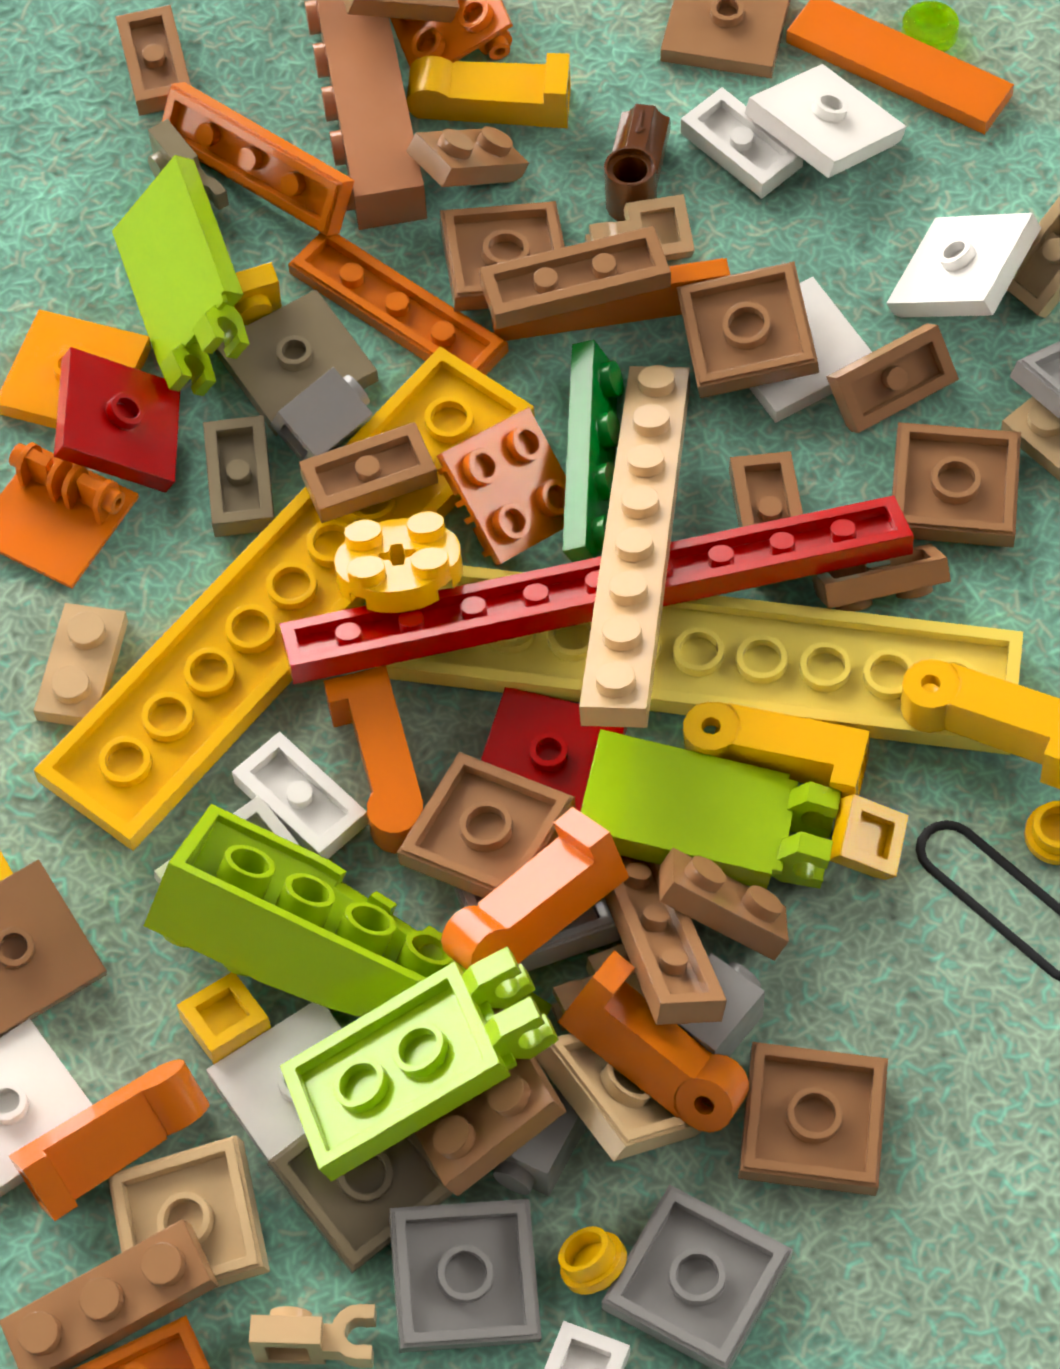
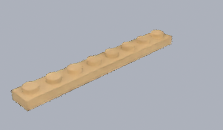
(636, 549)

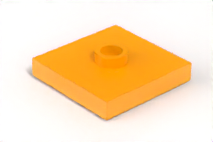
(34, 378)

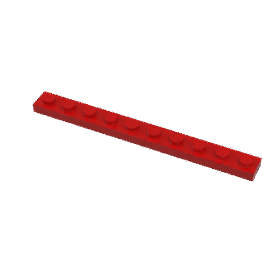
(567, 592)

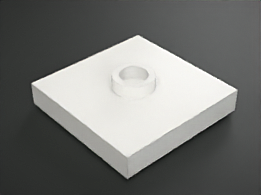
(825, 120)
(964, 265)
(835, 347)
(255, 1085)
(33, 1095)

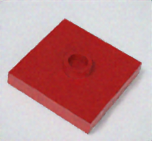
(117, 420)
(543, 741)

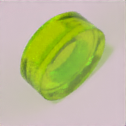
(932, 24)

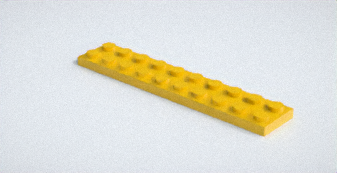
(226, 651)

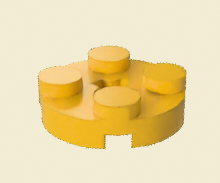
(420, 543)

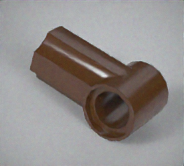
(636, 158)

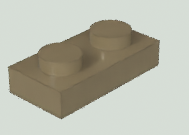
(238, 475)

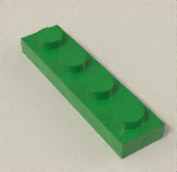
(590, 449)

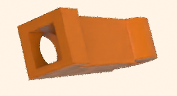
(370, 706)
(539, 896)
(656, 1058)
(109, 1136)

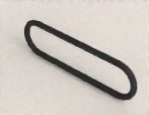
(972, 903)

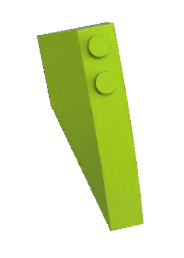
(290, 919)

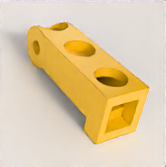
(491, 91)
(986, 710)
(781, 742)

